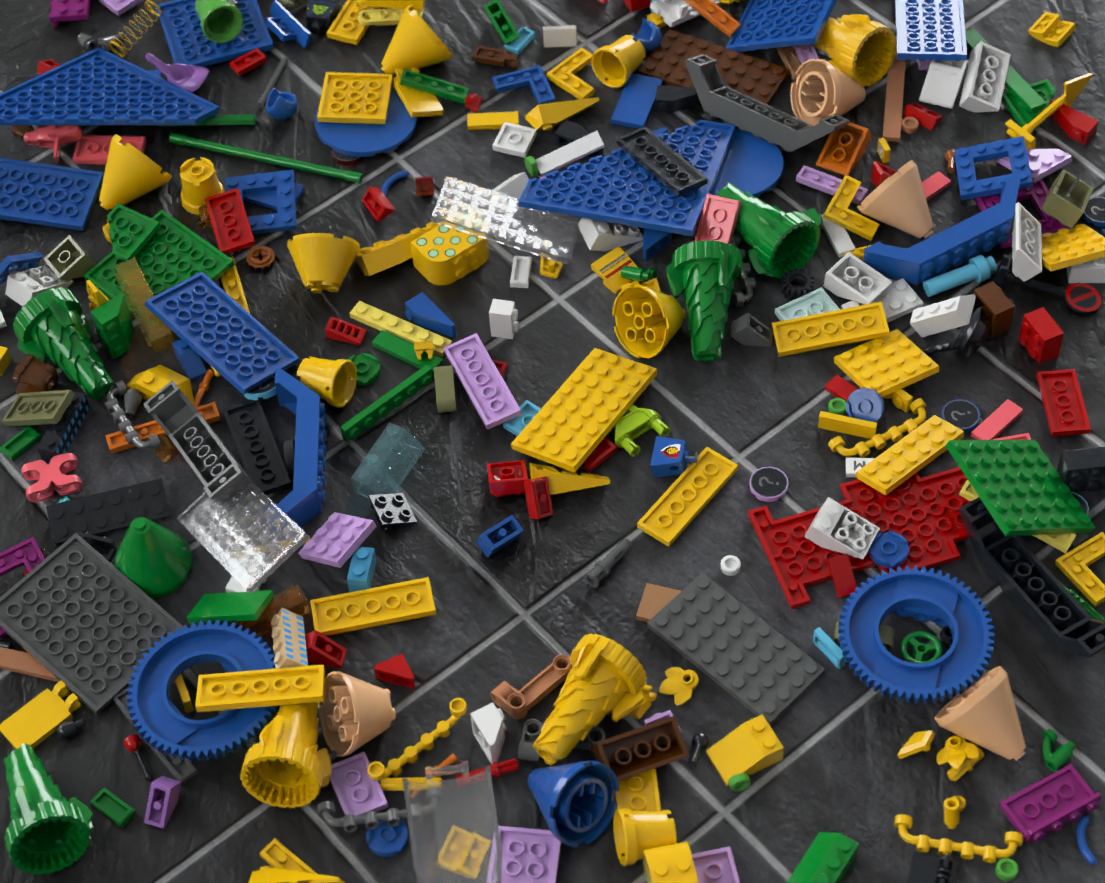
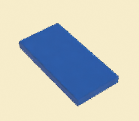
(636, 101)

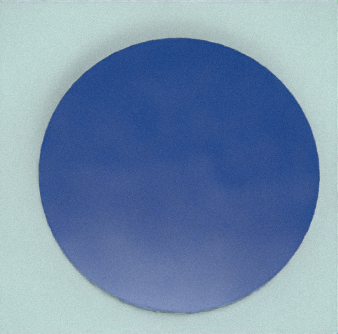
(369, 139)
(749, 165)

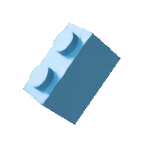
(361, 569)

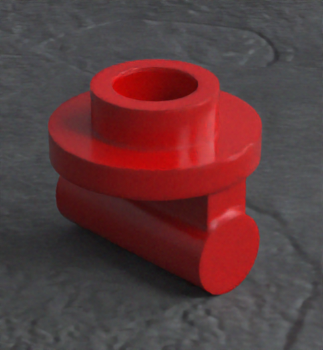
(473, 102)

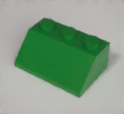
(114, 326)
(826, 859)

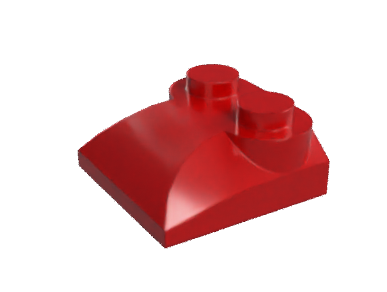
(507, 477)

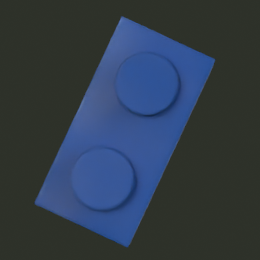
(500, 536)

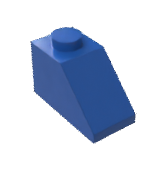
(654, 242)
(189, 360)

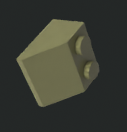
(69, 260)

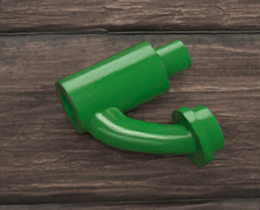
(637, 273)
(1060, 756)

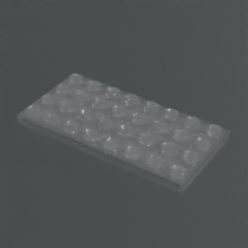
(503, 221)
(245, 534)

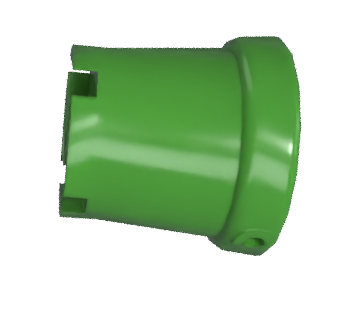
(219, 20)

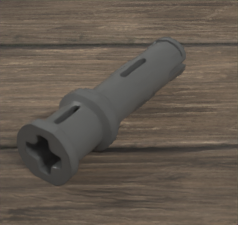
(603, 568)

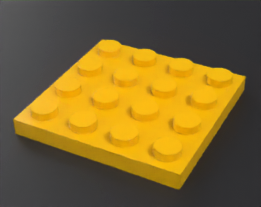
(355, 98)
(1071, 247)
(886, 363)

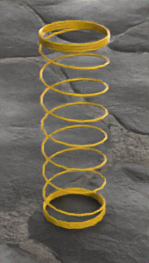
(152, 11)

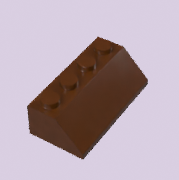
(642, 749)

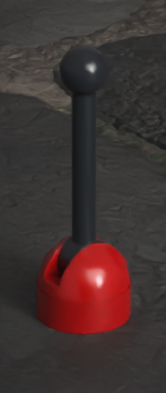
(133, 744)

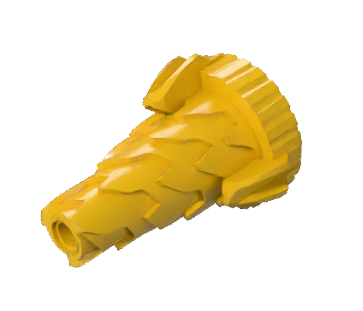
(858, 47)
(600, 682)
(286, 763)

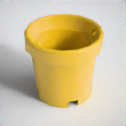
(618, 61)
(198, 183)
(329, 379)
(641, 831)

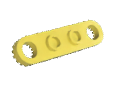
(382, 17)

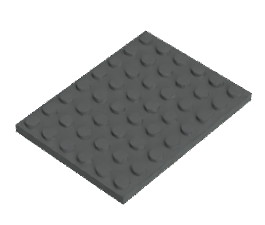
(84, 621)

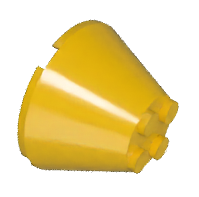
(322, 259)
(646, 320)

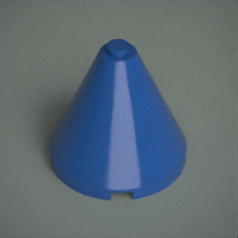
(575, 799)

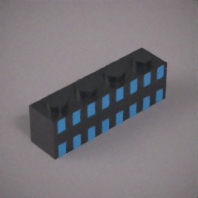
(60, 435)

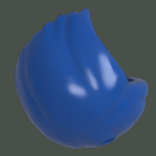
(649, 36)
(281, 104)

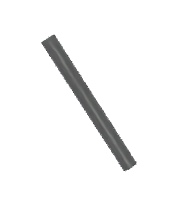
(272, 82)

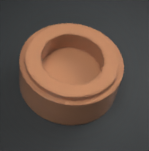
(909, 125)

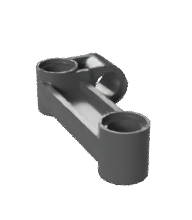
(527, 752)

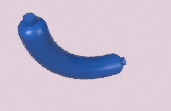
(393, 179)
(1081, 840)

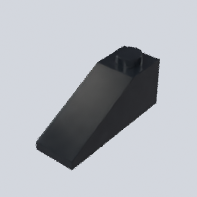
(674, 98)
(570, 132)

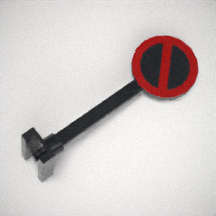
(1078, 296)

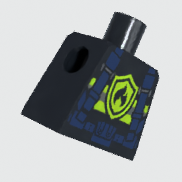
(321, 14)

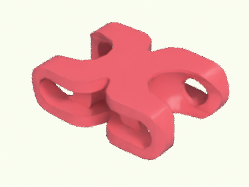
(51, 477)

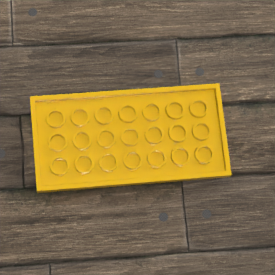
(584, 409)

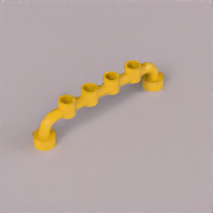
(879, 440)
(376, 769)
(946, 846)

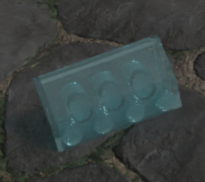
(387, 462)

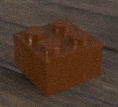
(995, 308)

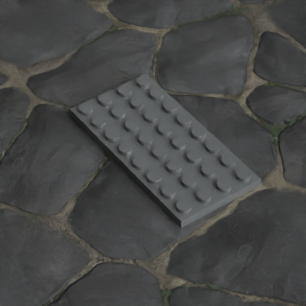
(736, 648)

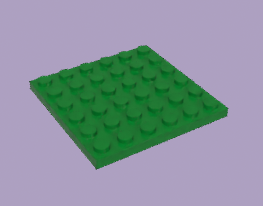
(165, 260)
(1020, 487)

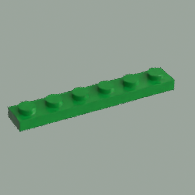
(386, 403)

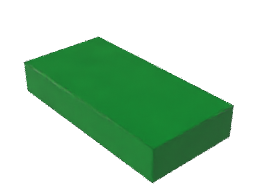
(20, 443)
(112, 807)

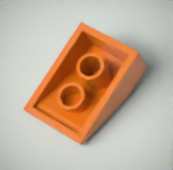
(844, 149)

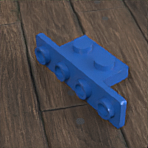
(286, 26)

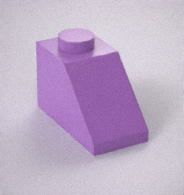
(162, 801)

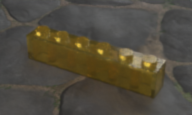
(138, 291)

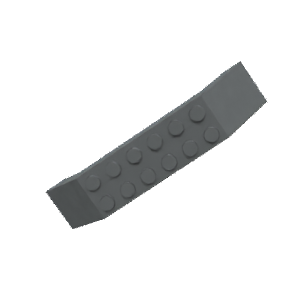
(752, 114)
(198, 443)

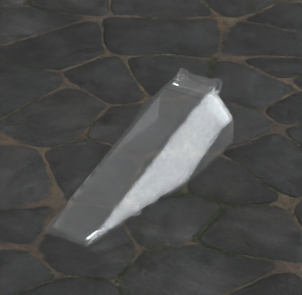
(454, 827)

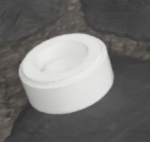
(730, 565)

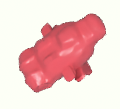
(53, 137)

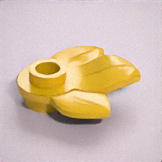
(676, 684)
(956, 752)

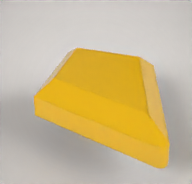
(550, 268)
(917, 742)

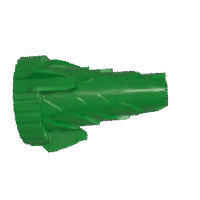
(778, 238)
(705, 278)
(56, 329)
(44, 826)

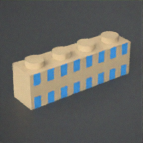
(288, 640)

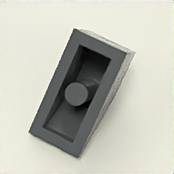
(751, 331)

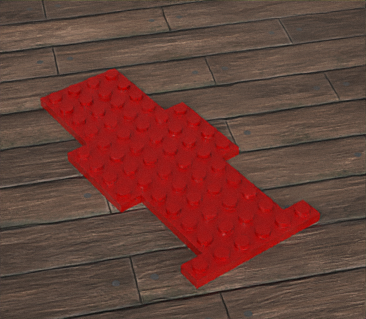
(918, 509)

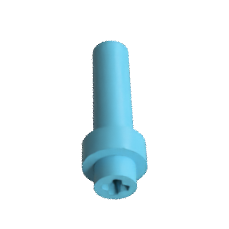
(977, 269)

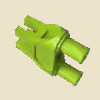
(635, 424)

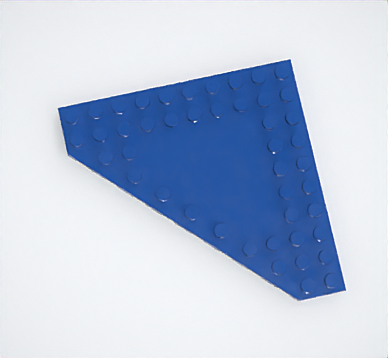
(101, 92)
(626, 193)

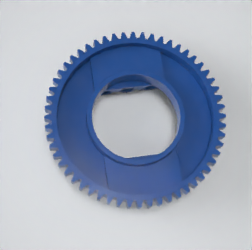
(927, 599)
(151, 684)

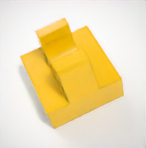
(421, 347)

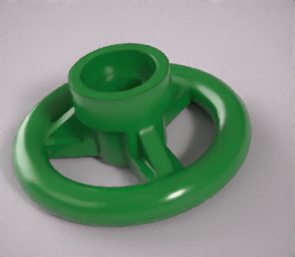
(917, 656)

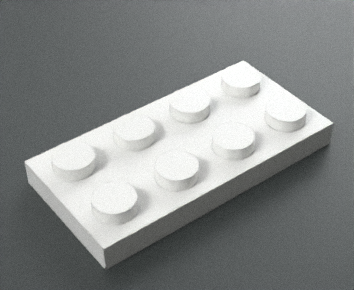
(896, 300)

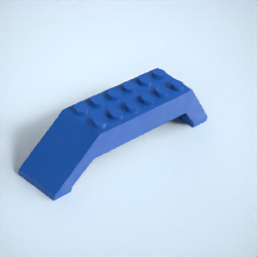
(950, 246)
(309, 462)

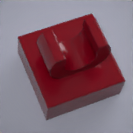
(424, 185)

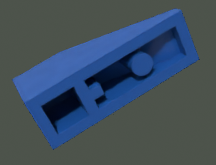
(428, 315)

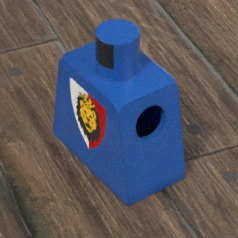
(671, 457)

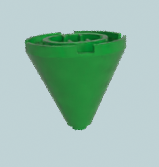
(153, 558)

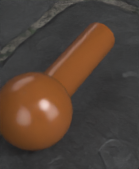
(949, 156)

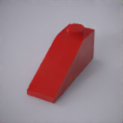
(1075, 124)

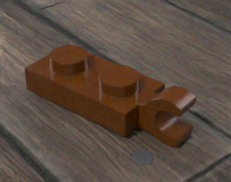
(494, 56)

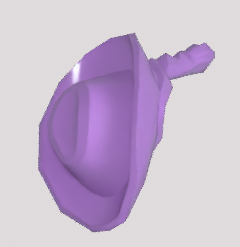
(181, 75)

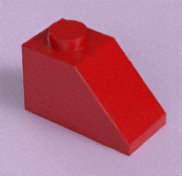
(323, 650)

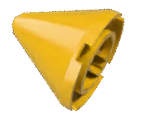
(414, 45)
(128, 175)

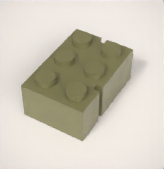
(1066, 206)

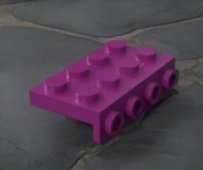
(68, 10)
(1050, 804)

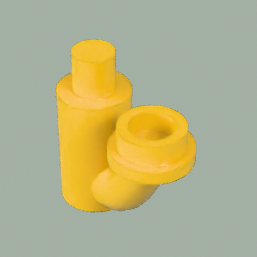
(952, 807)

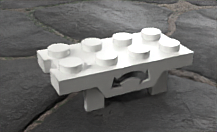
(675, 10)

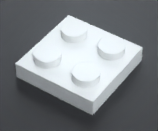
(514, 139)

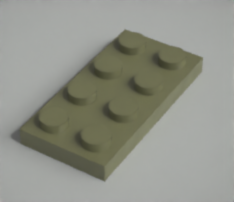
(38, 408)

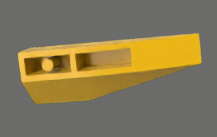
(389, 253)

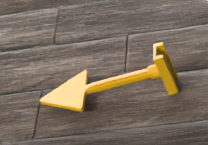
(1071, 91)

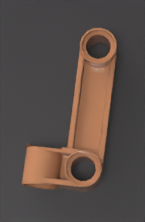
(534, 691)

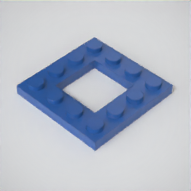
(967, 156)
(286, 199)

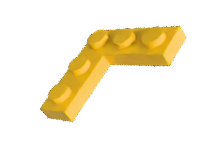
(564, 75)
(840, 214)
(1075, 568)

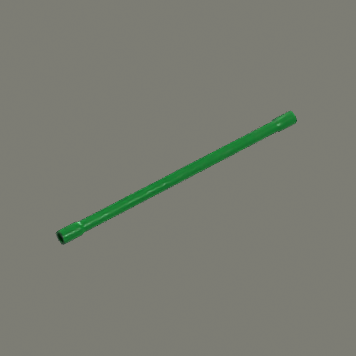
(347, 175)

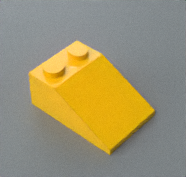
(746, 749)

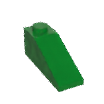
(501, 22)

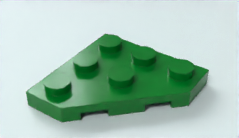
(1019, 111)
(130, 231)

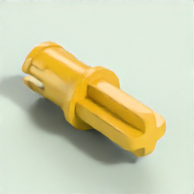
(954, 775)

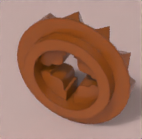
(254, 254)

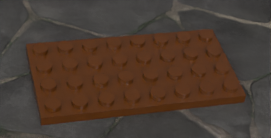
(739, 71)

